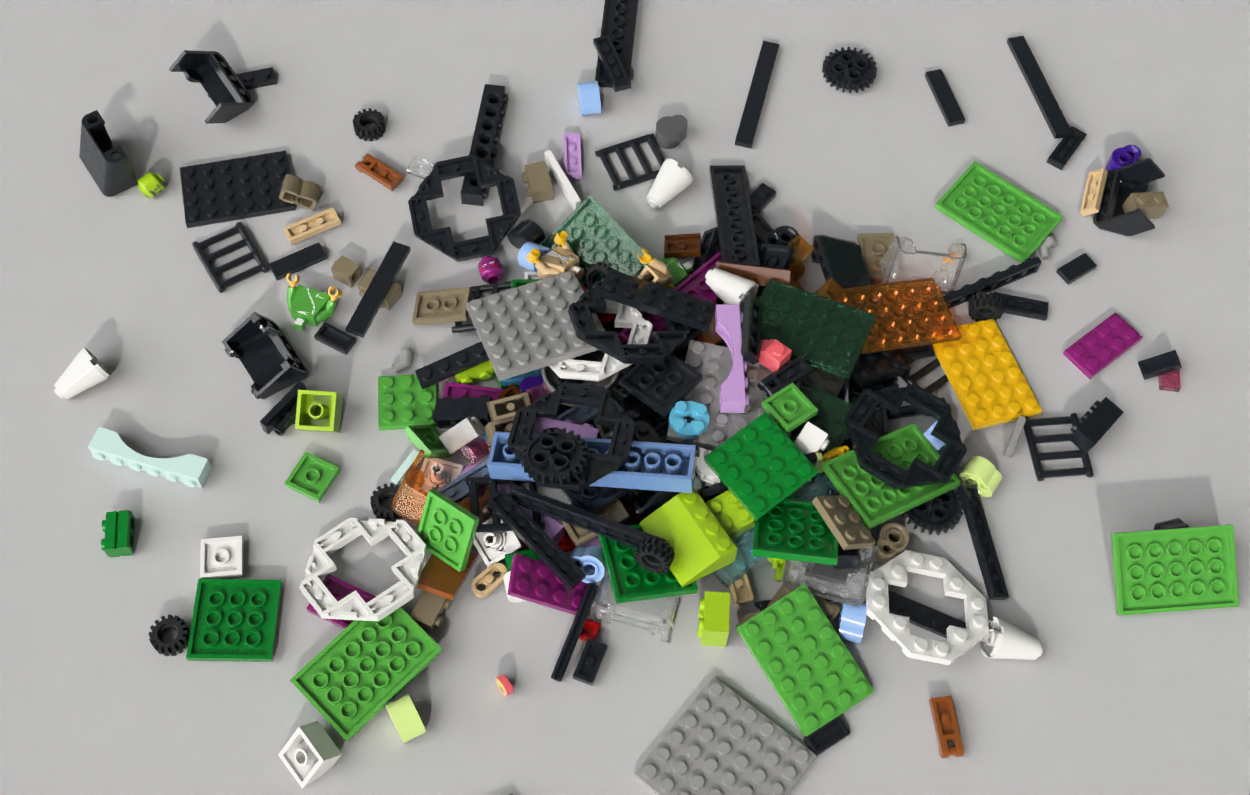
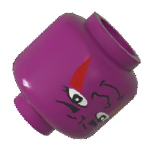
(490, 269)

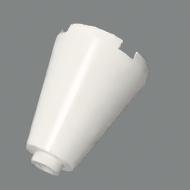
(668, 183)
(730, 287)
(81, 375)
(1009, 642)

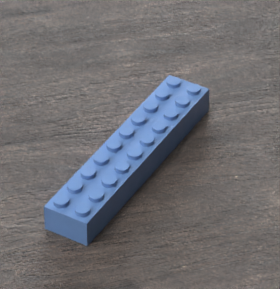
(649, 467)

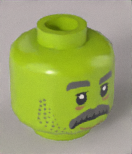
(151, 184)

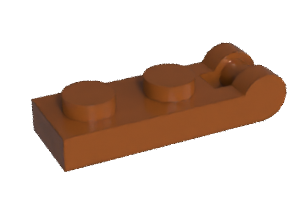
(379, 172)
(946, 726)

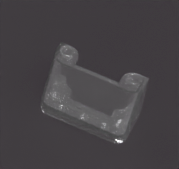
(906, 263)
(839, 585)
(653, 614)

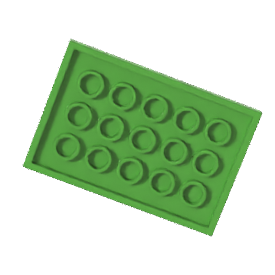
(999, 212)
(871, 497)
(1174, 569)
(804, 660)
(365, 670)

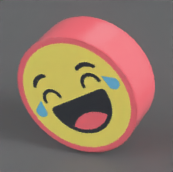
(504, 684)

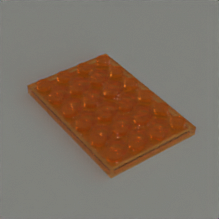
(906, 313)

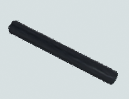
(574, 632)

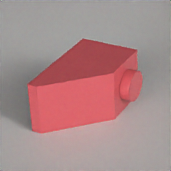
(774, 354)

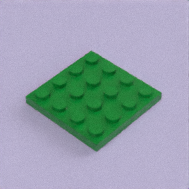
(761, 466)
(795, 533)
(631, 581)
(234, 620)

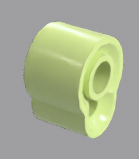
(982, 474)
(405, 718)

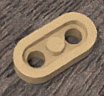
(488, 580)

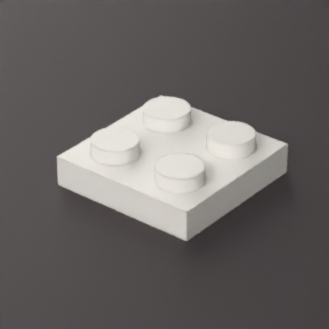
(222, 557)

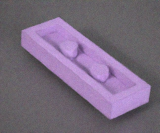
(572, 155)

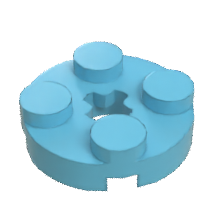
(689, 409)

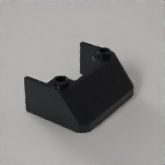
(218, 81)
(1118, 187)

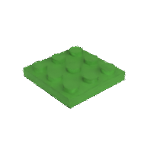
(404, 402)
(447, 529)

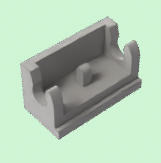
(462, 434)

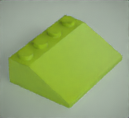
(694, 534)

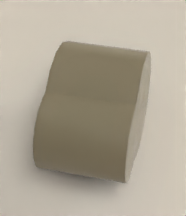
(891, 542)

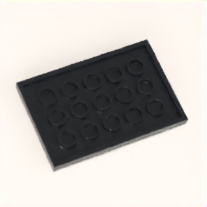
(234, 189)

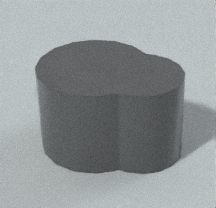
(671, 131)

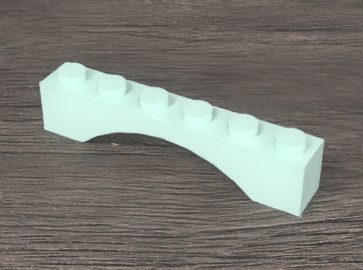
(187, 468)

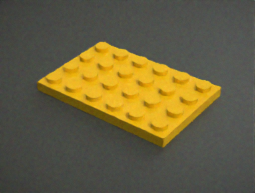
(986, 376)

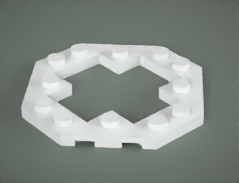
(596, 371)
(353, 606)
(898, 627)

